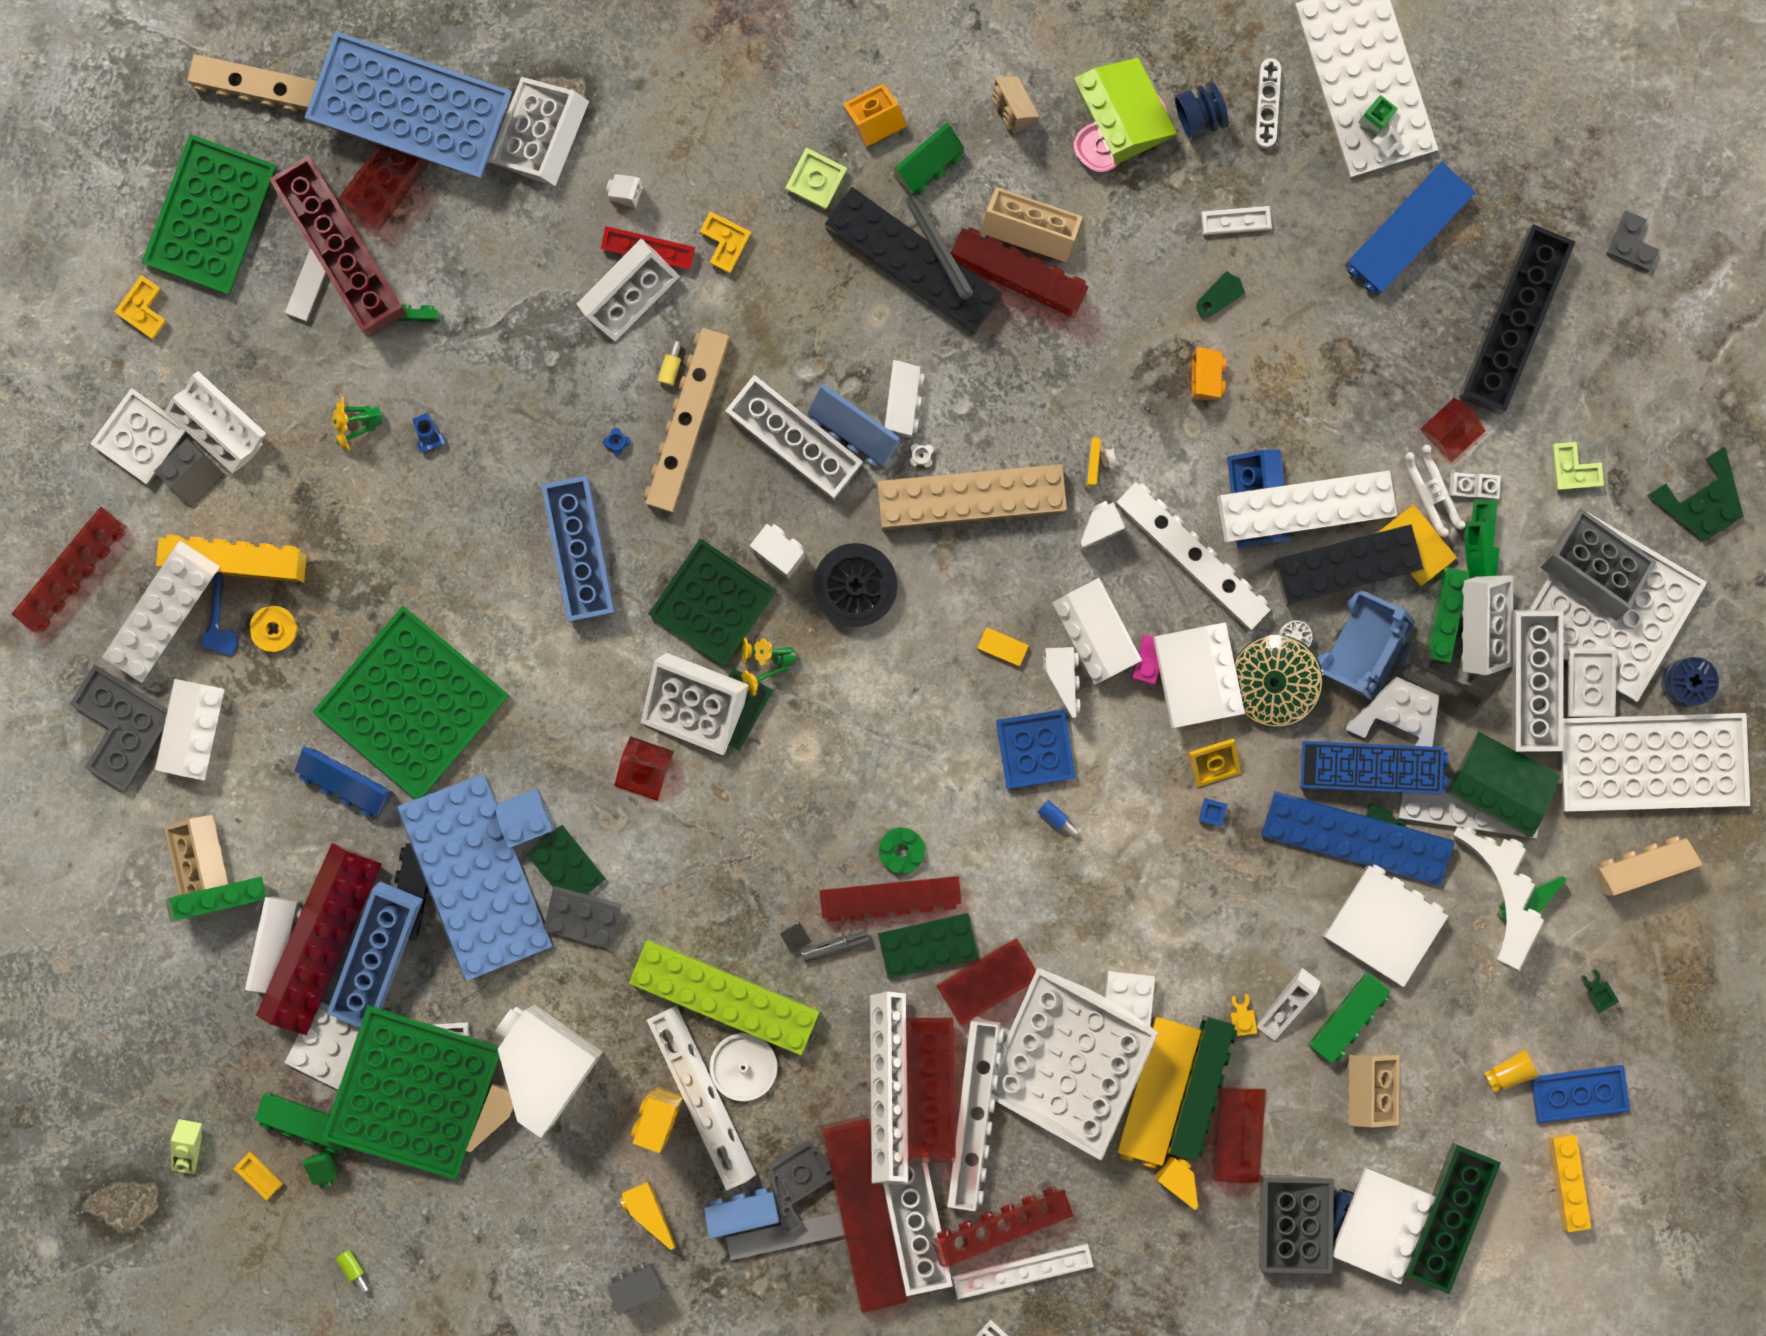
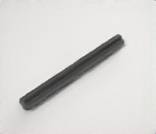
(939, 247)

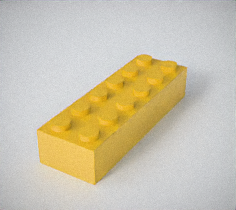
(242, 558)
(657, 1119)

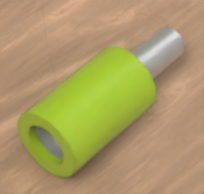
(351, 1269)

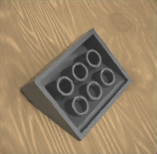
(1599, 565)
(1296, 1224)

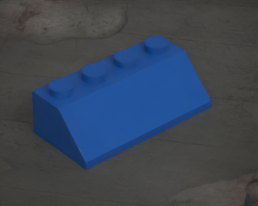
(1255, 472)
(343, 781)

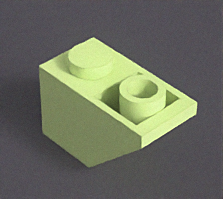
(185, 1146)

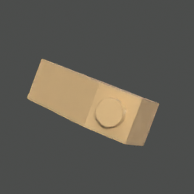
(495, 1112)

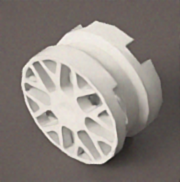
(1298, 630)

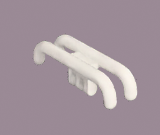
(1433, 491)

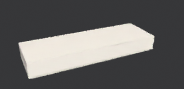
(1236, 220)
(306, 288)

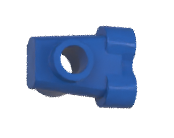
(429, 438)

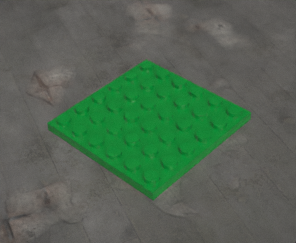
(411, 703)
(411, 1092)

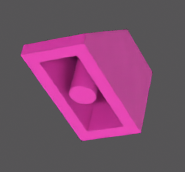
(1147, 669)

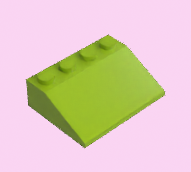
(1124, 108)

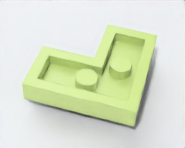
(1569, 472)

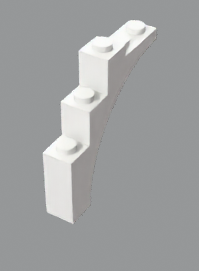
(1504, 862)

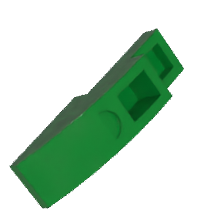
(1479, 540)

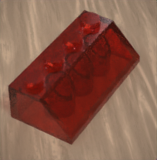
(1239, 1134)

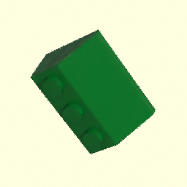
(929, 160)

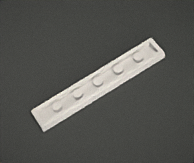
(1022, 1271)

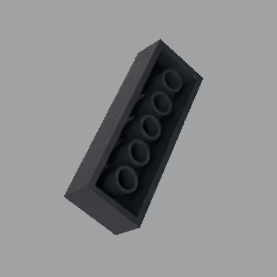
(1348, 564)

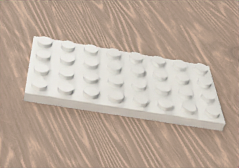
(1356, 59)
(1655, 762)

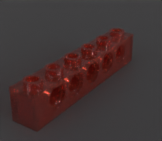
(27, 611)
(1058, 1210)

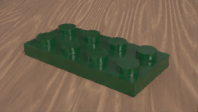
(928, 945)

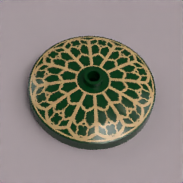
(1298, 676)

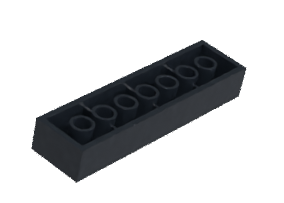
(909, 259)
(1516, 319)

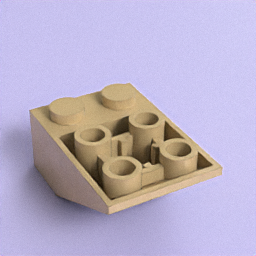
(1014, 103)

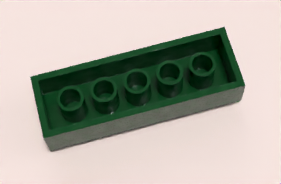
(1201, 1088)
(1452, 1218)

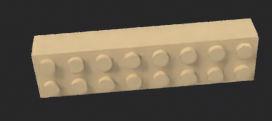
(972, 496)

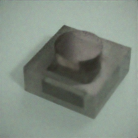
(795, 937)

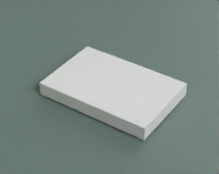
(1592, 681)

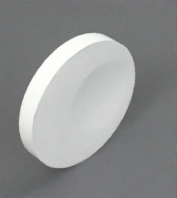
(743, 1067)

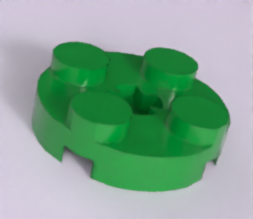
(913, 857)

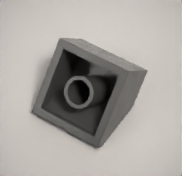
(189, 472)
(634, 1288)

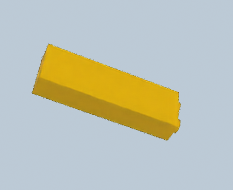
(1158, 1093)

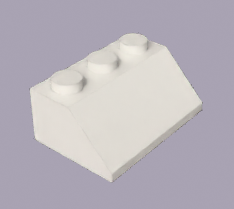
(903, 399)

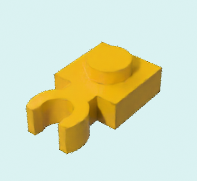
(1243, 1019)

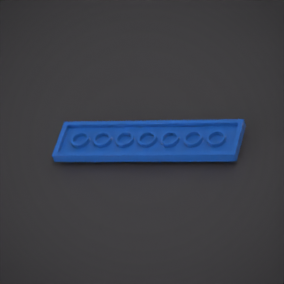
(1357, 838)

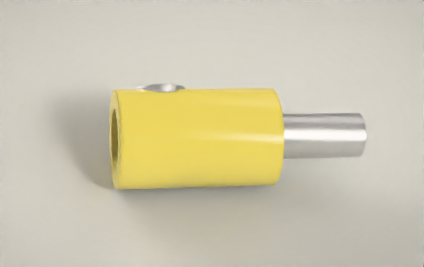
(670, 366)

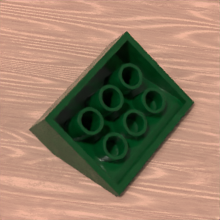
(1504, 784)

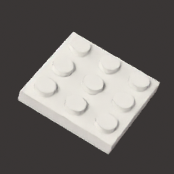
(139, 436)
(325, 1048)

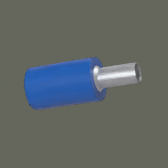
(1056, 817)

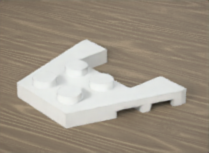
(1403, 707)

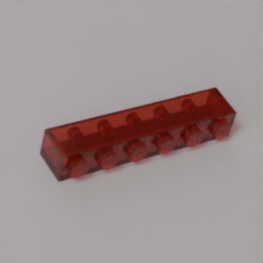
(890, 897)

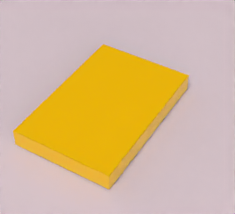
(1432, 549)

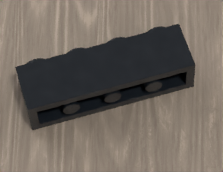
(412, 881)

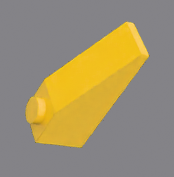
(646, 1210)

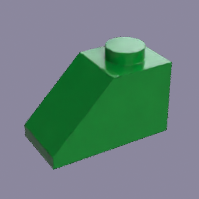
(321, 1169)

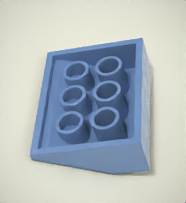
(853, 427)

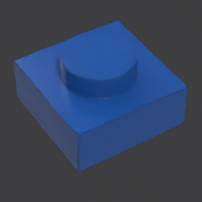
(1212, 812)

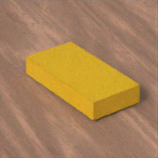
(1002, 646)
(258, 1175)

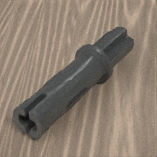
(834, 946)

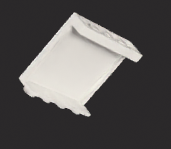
(1386, 925)

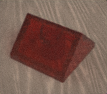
(1453, 428)

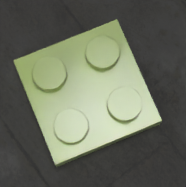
(816, 178)

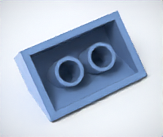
(741, 1212)

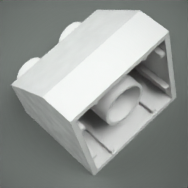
(542, 1065)

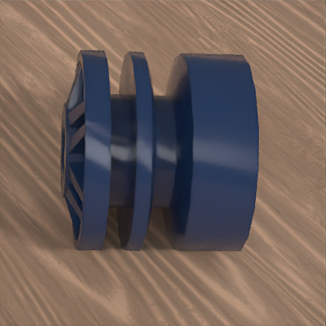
(1197, 112)
(1679, 689)

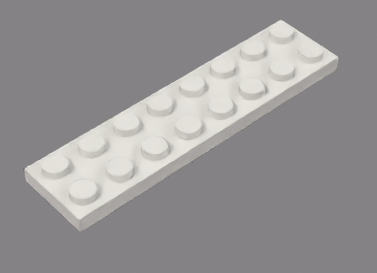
(1307, 506)

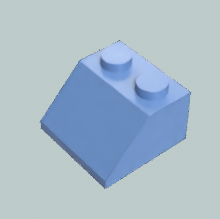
(523, 818)

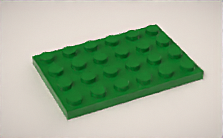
(209, 214)

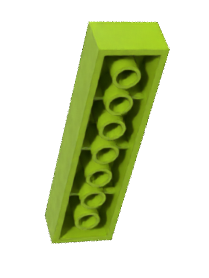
(724, 996)

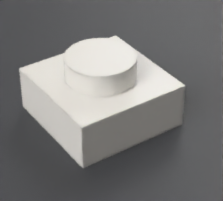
(1387, 141)

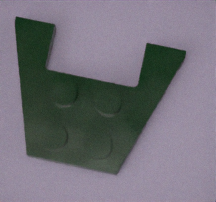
(1709, 508)

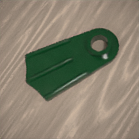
(1220, 294)

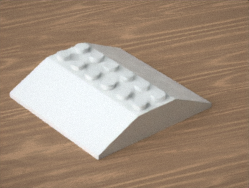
(1072, 1061)

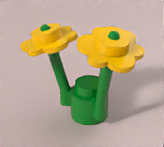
(368, 416)

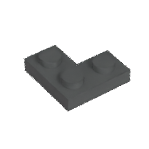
(1626, 243)

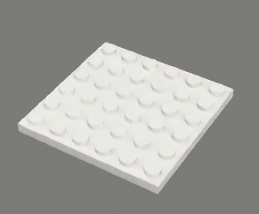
(1641, 633)

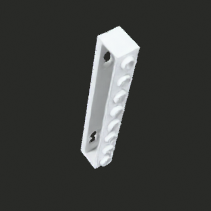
(1208, 570)
(701, 1097)
(972, 1133)

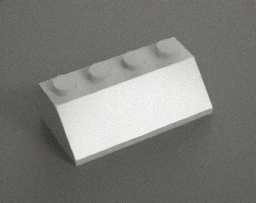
(627, 290)
(1487, 624)
(1097, 631)
(189, 729)
(273, 934)

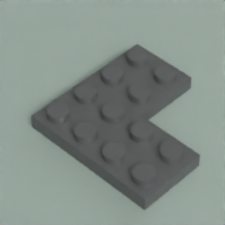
(132, 721)

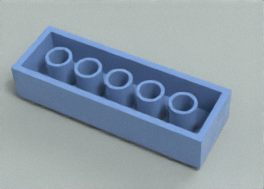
(578, 549)
(374, 953)

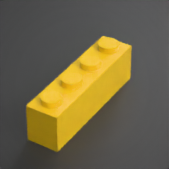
(1569, 1182)

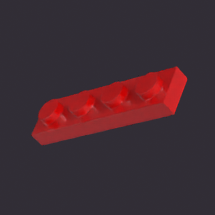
(672, 252)

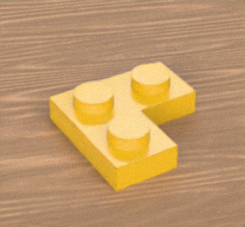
(730, 239)
(136, 307)

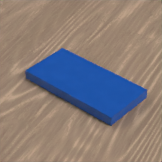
(1580, 1094)

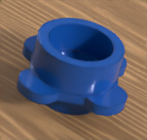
(616, 435)

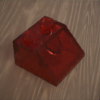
(643, 768)

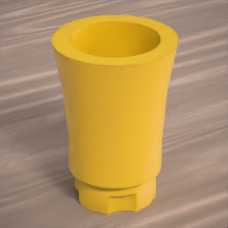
(1511, 1072)

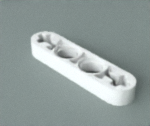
(1267, 103)

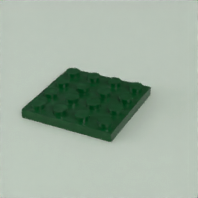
(712, 602)

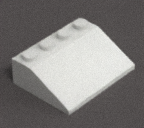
(538, 130)
(1198, 675)
(693, 703)
(1382, 1225)

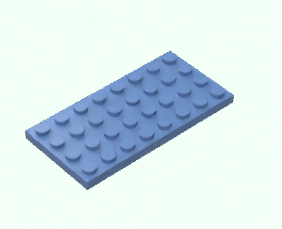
(408, 105)
(473, 877)

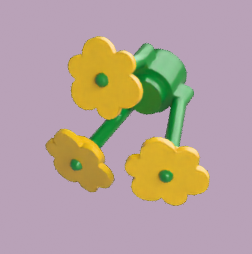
(782, 657)

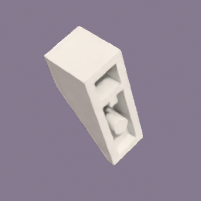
(1289, 1004)

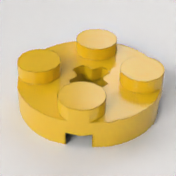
(260, 629)

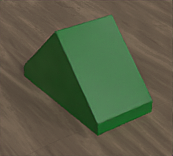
(1378, 115)

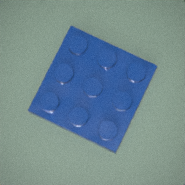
(1035, 749)

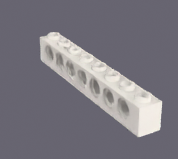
(888, 1088)

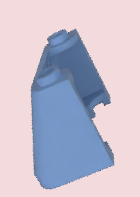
(1367, 645)

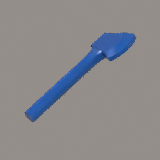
(214, 639)

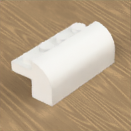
(216, 423)

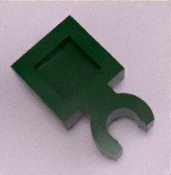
(1382, 814)
(1601, 994)

